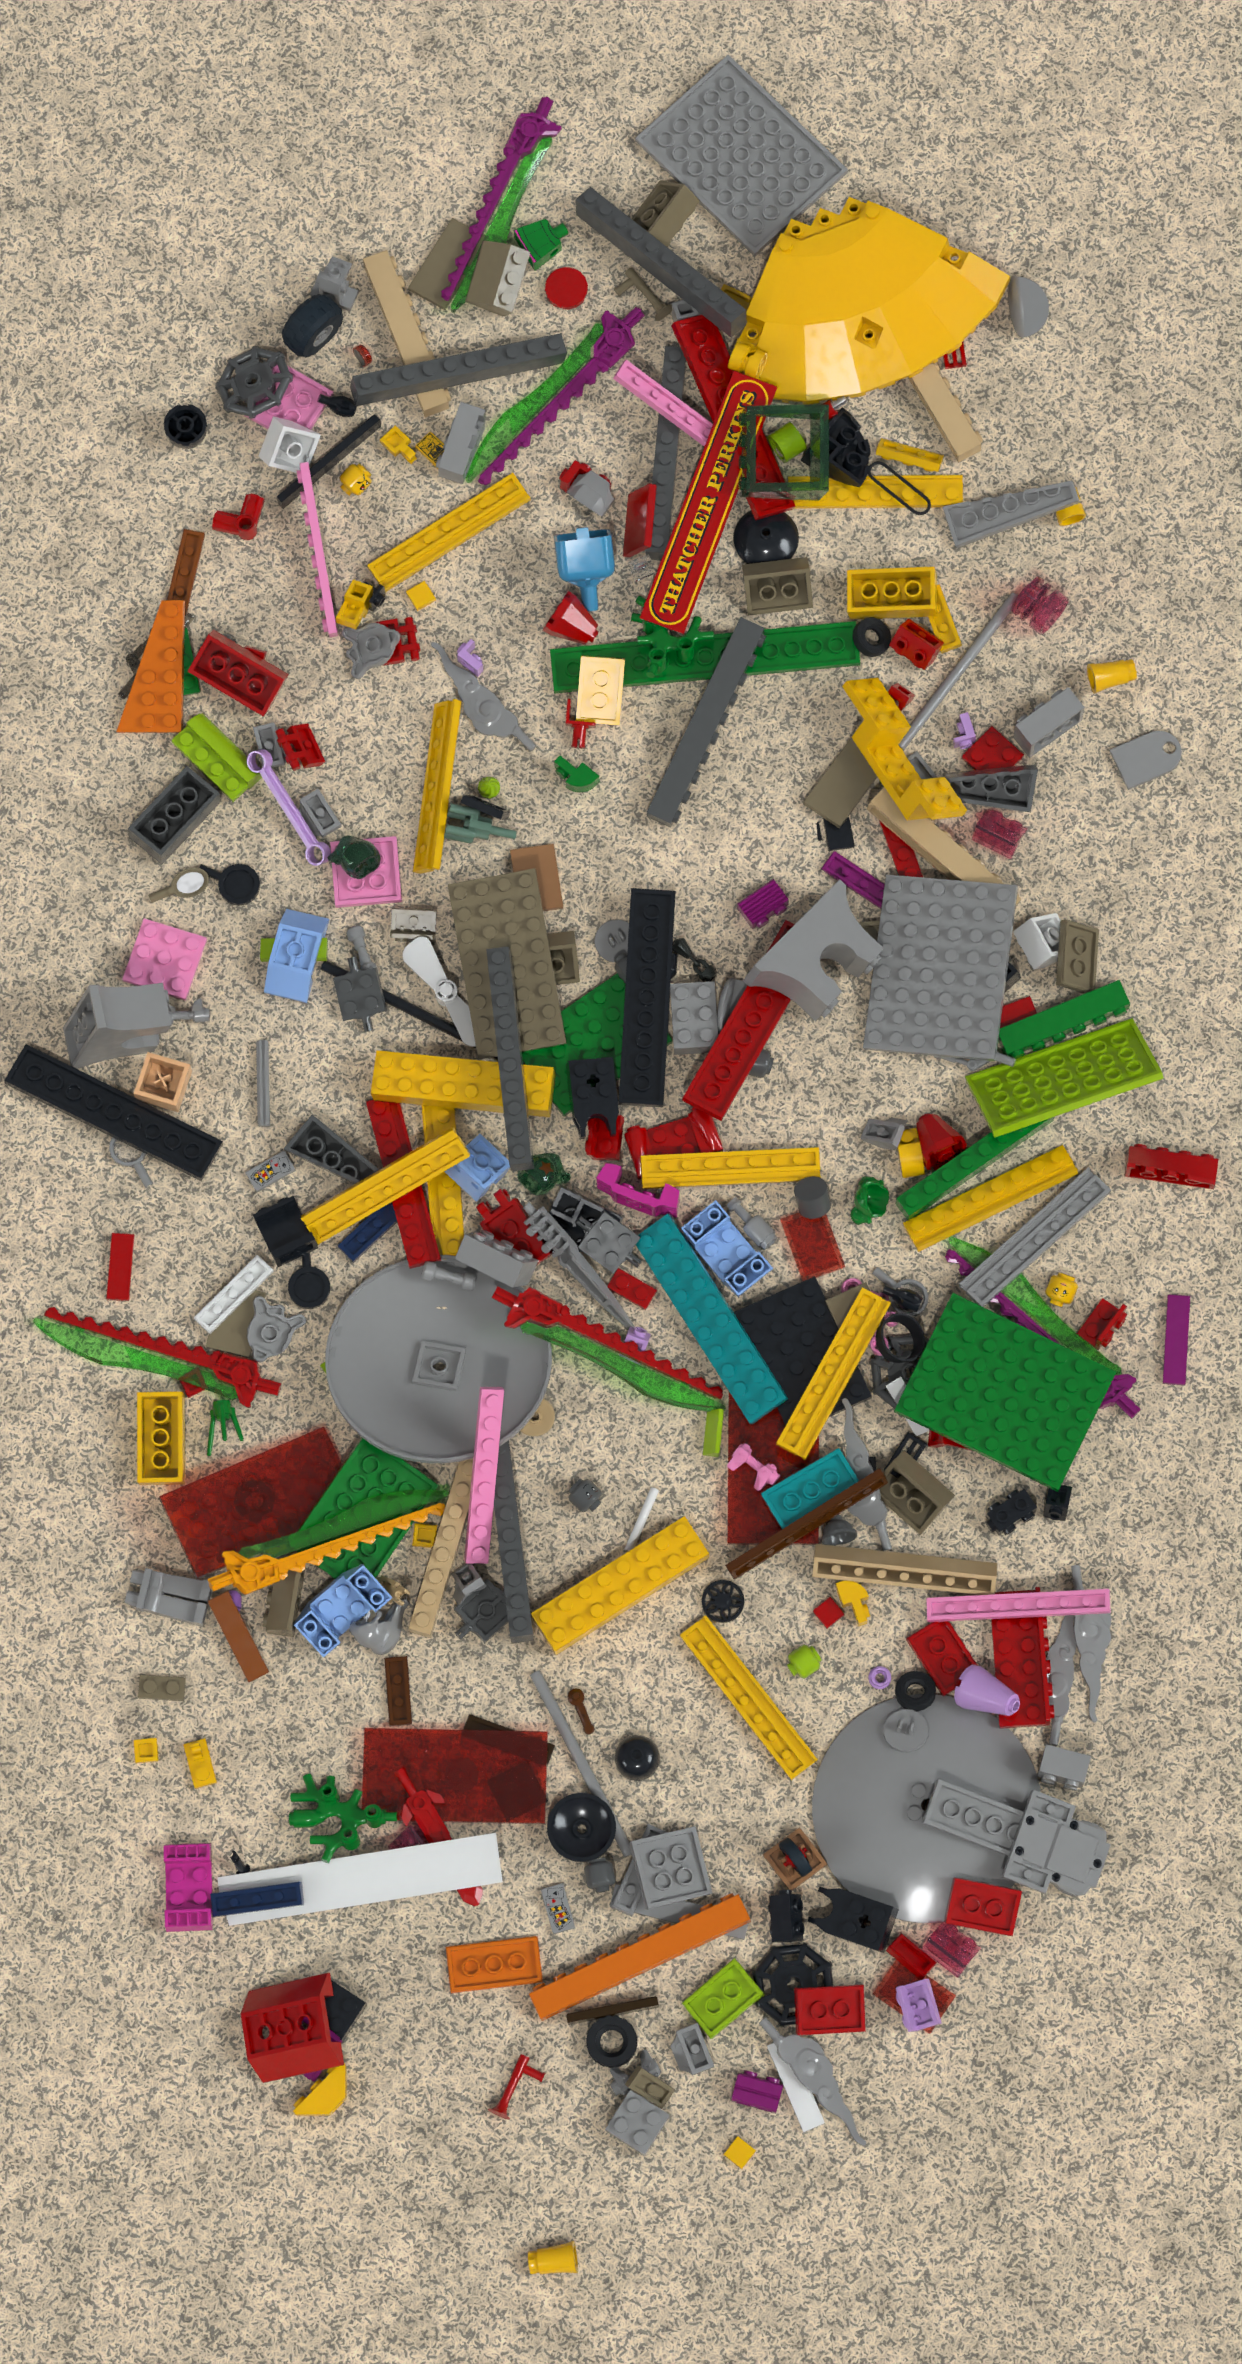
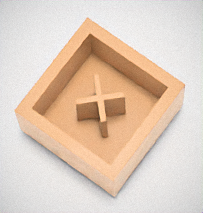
(163, 1082)

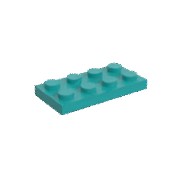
(809, 1488)

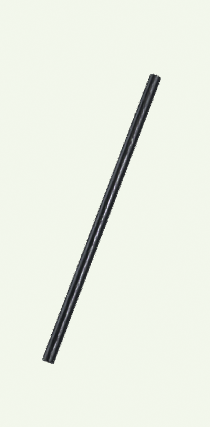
(403, 1005)

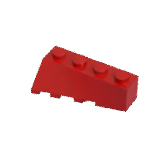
(1171, 1167)

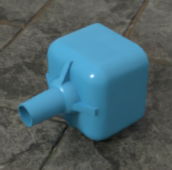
(585, 561)

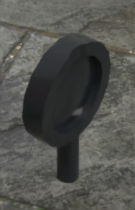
(236, 884)
(309, 1285)

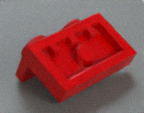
(600, 1144)

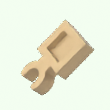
(394, 1589)

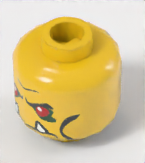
(355, 479)

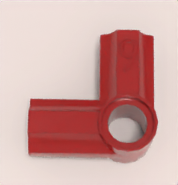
(249, 515)

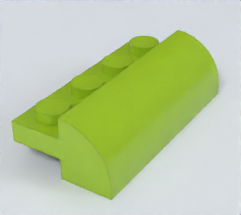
(216, 756)

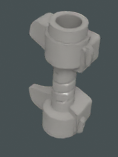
(197, 1012)
(620, 2078)

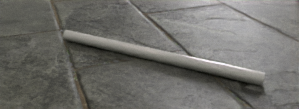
(958, 670)
(577, 1753)

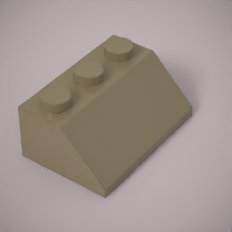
(666, 210)
(497, 277)
(777, 586)
(564, 957)
(915, 1494)
(284, 1605)

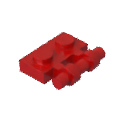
(412, 647)
(305, 745)

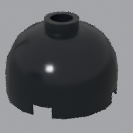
(185, 426)
(637, 1757)

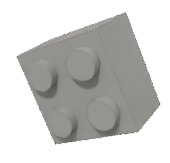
(1063, 1767)
(637, 2123)

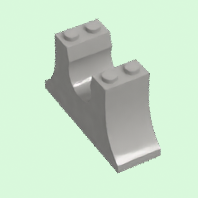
(822, 933)
(116, 1023)

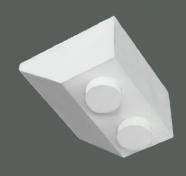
(288, 445)
(1040, 940)

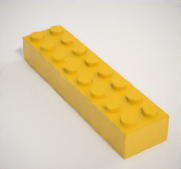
(455, 1083)
(620, 1585)

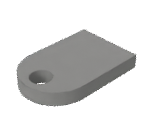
(1145, 758)

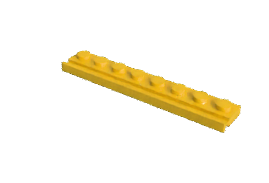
(939, 489)
(449, 532)
(437, 786)
(729, 1167)
(385, 1185)
(443, 1191)
(990, 1198)
(833, 1373)
(748, 1697)

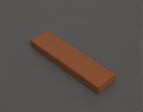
(186, 566)
(238, 1636)

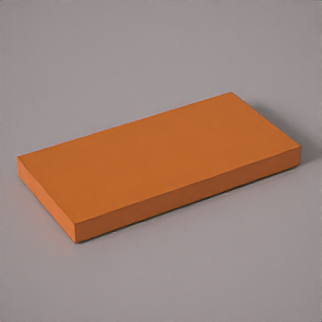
(494, 1964)

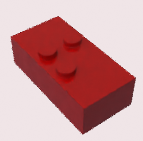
(238, 672)

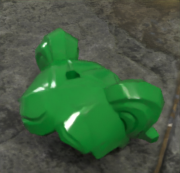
(869, 1200)

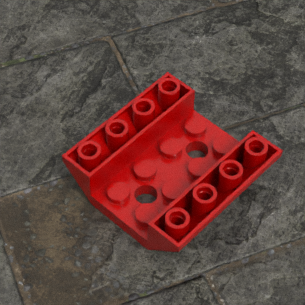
(290, 2047)

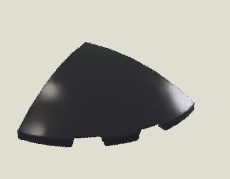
(847, 450)
(569, 1206)

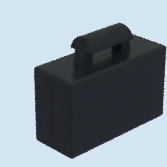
(837, 838)

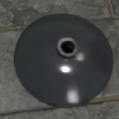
(757, 548)
(586, 1811)

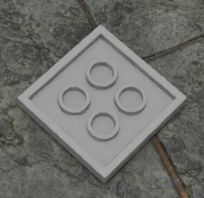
(670, 1868)

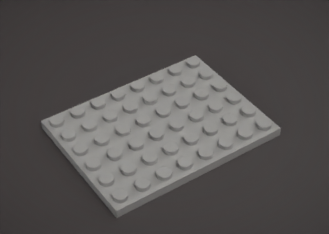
(741, 155)
(941, 967)

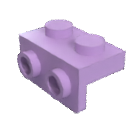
(918, 2005)

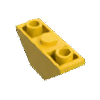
(325, 2094)

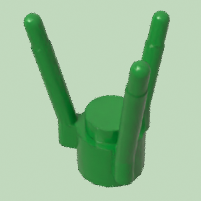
(221, 1412)

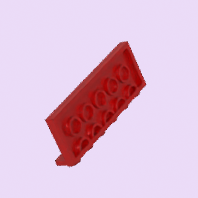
(1023, 1667)

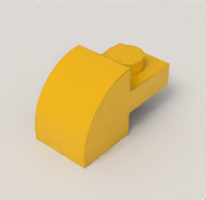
(355, 604)
(910, 1154)
(853, 1595)

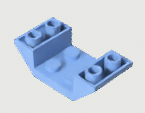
(295, 955)
(725, 1249)
(338, 1606)

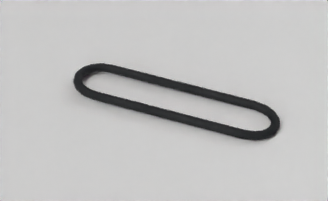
(906, 482)

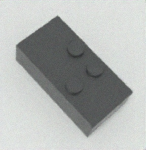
(174, 815)

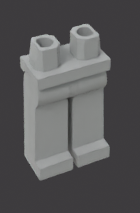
(158, 1584)

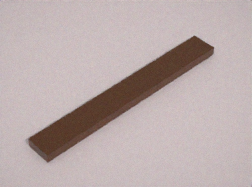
(806, 1524)

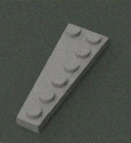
(990, 516)

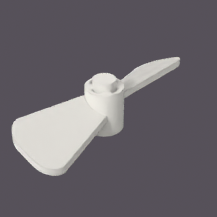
(424, 962)

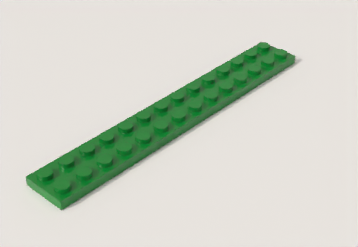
(783, 651)

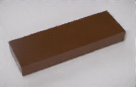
(398, 1691)

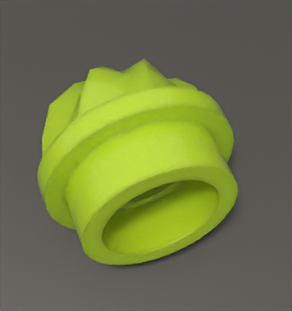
(489, 787)

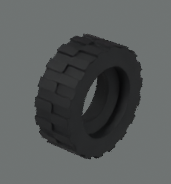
(629, 2041)

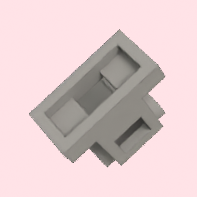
(333, 282)

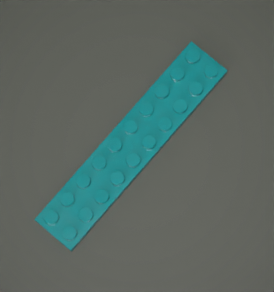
(710, 1319)

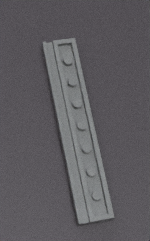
(1035, 1238)

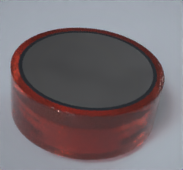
(362, 355)

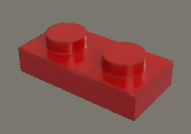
(632, 1289)

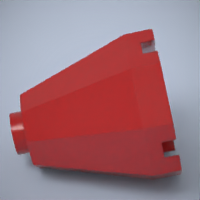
(572, 621)
(938, 1141)

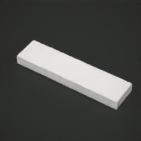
(233, 1294)
(799, 2096)

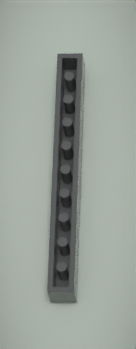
(661, 262)
(458, 369)
(666, 454)
(705, 722)
(510, 1059)
(511, 1550)

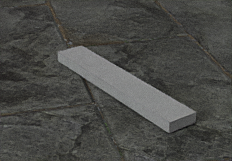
(676, 1910)

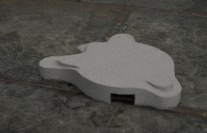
(371, 647)
(270, 1330)

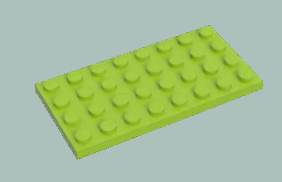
(1064, 1077)

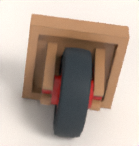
(795, 1859)

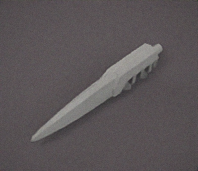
(572, 1259)

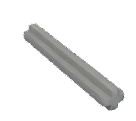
(263, 1097)

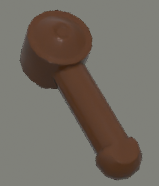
(576, 1698)

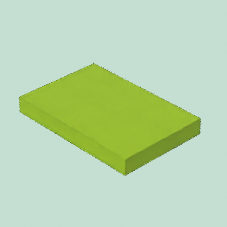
(723, 1998)

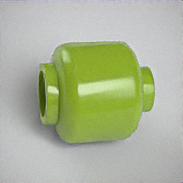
(804, 1661)

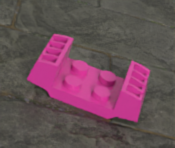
(645, 1202)
(188, 1887)

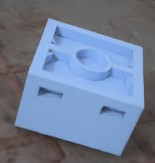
(481, 1169)

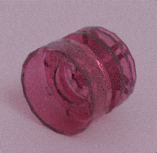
(1037, 603)

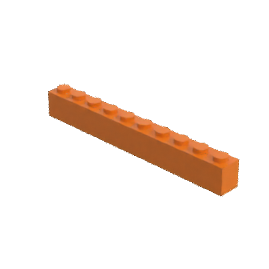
(639, 1957)

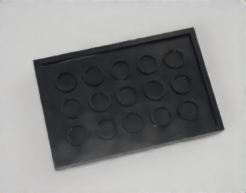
(793, 1337)

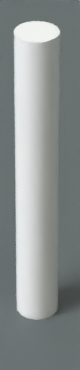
(641, 1520)

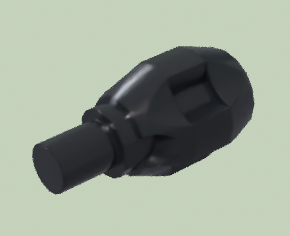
(339, 405)
(904, 1298)

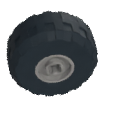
(312, 325)

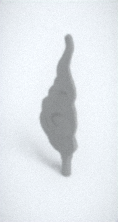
(482, 705)
(870, 1509)
(1091, 1638)
(1061, 1675)
(814, 2072)

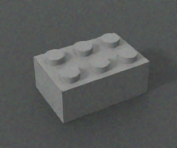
(1048, 721)
(693, 1017)
(497, 1258)

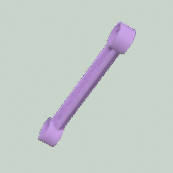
(288, 807)

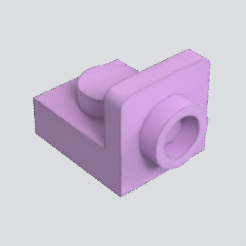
(471, 662)
(966, 729)
(640, 1337)

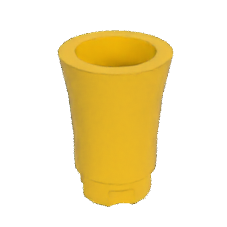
(1110, 674)
(554, 2259)

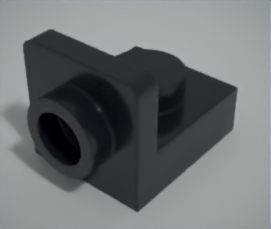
(1057, 1503)

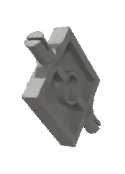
(360, 994)
(608, 1241)
(483, 1612)

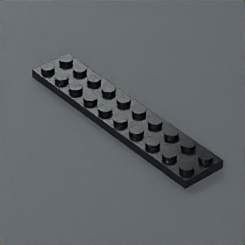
(647, 997)
(113, 1112)

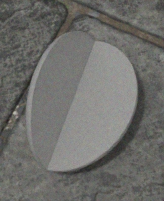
(1027, 306)
(728, 999)

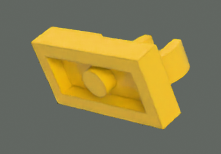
(200, 1763)

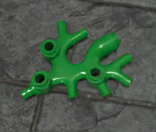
(664, 642)
(329, 1806)

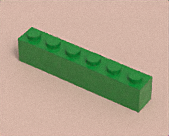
(1064, 1019)

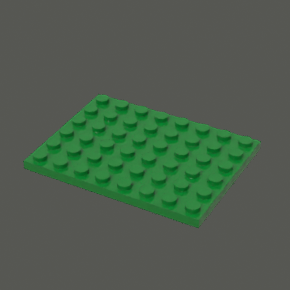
(1005, 1392)

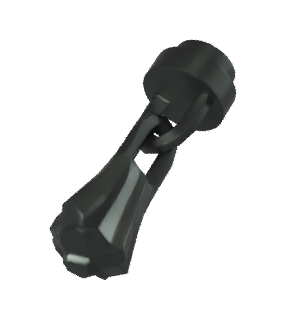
(681, 947)

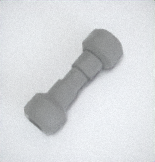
(356, 935)
(466, 1280)

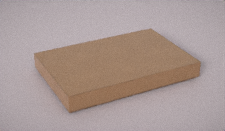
(544, 861)

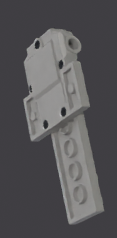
(1040, 1842)

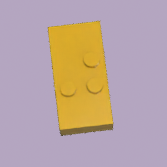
(892, 593)
(161, 1438)

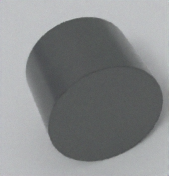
(812, 1197)

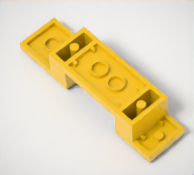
(878, 742)

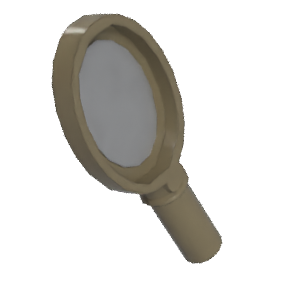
(185, 884)

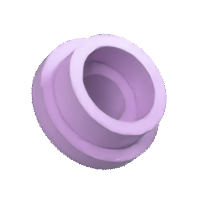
(879, 1670)

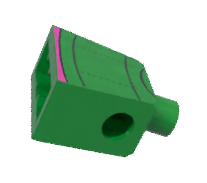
(540, 241)

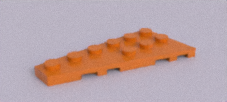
(158, 687)

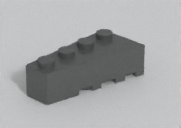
(996, 787)
(329, 1152)

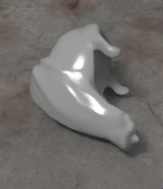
(380, 1634)

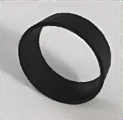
(915, 1330)

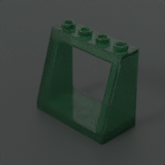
(819, 453)

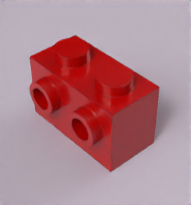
(916, 644)

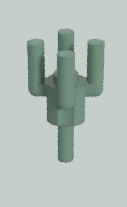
(473, 826)

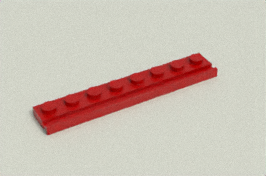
(410, 1208)

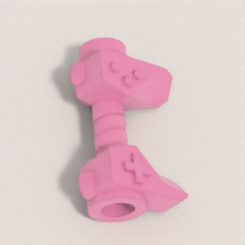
(765, 1474)

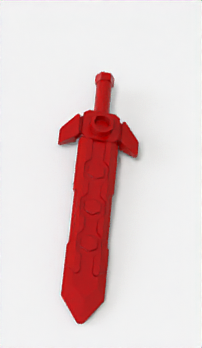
(431, 1824)

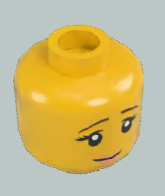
(1061, 1289)

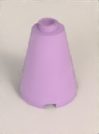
(985, 1693)

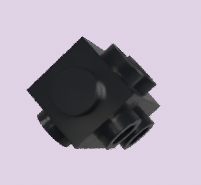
(1005, 1516)
(786, 1917)

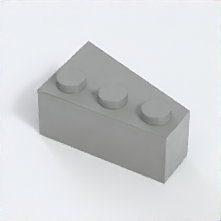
(461, 443)

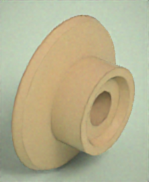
(544, 1423)

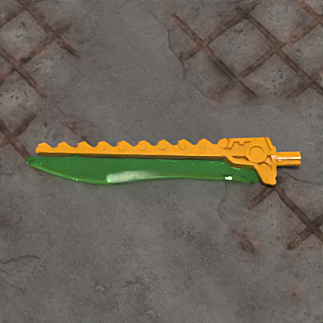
(266, 1570)

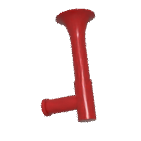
(520, 2068)

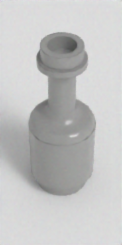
(754, 1226)

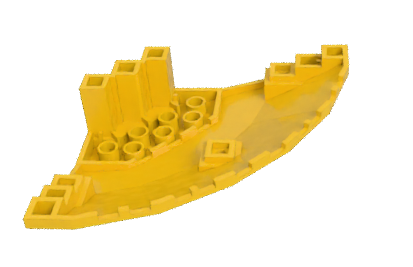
(859, 278)

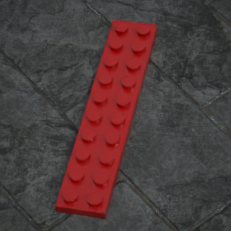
(709, 366)
(737, 1047)

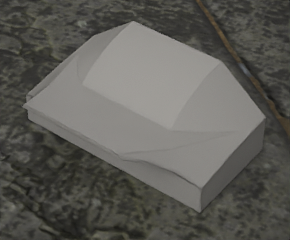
(592, 492)
(267, 739)
(318, 814)
(884, 1133)
(466, 1582)
(691, 2050)

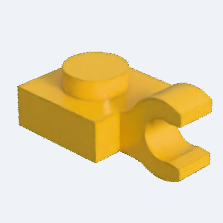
(397, 442)

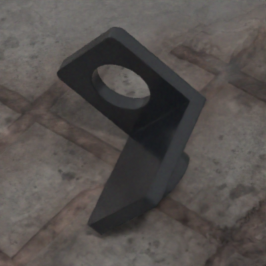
(378, 597)

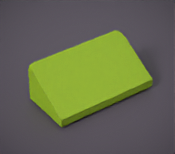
(713, 1433)

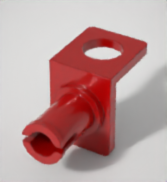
(579, 728)

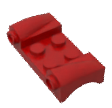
(687, 1135)

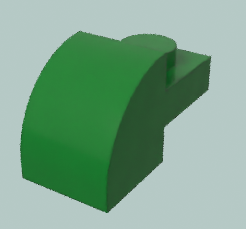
(578, 779)

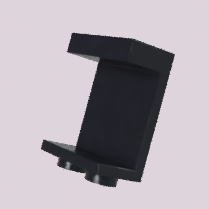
(285, 1231)

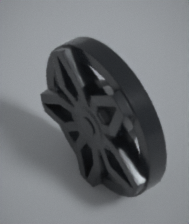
(722, 1601)

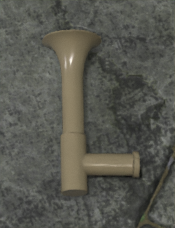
(634, 279)

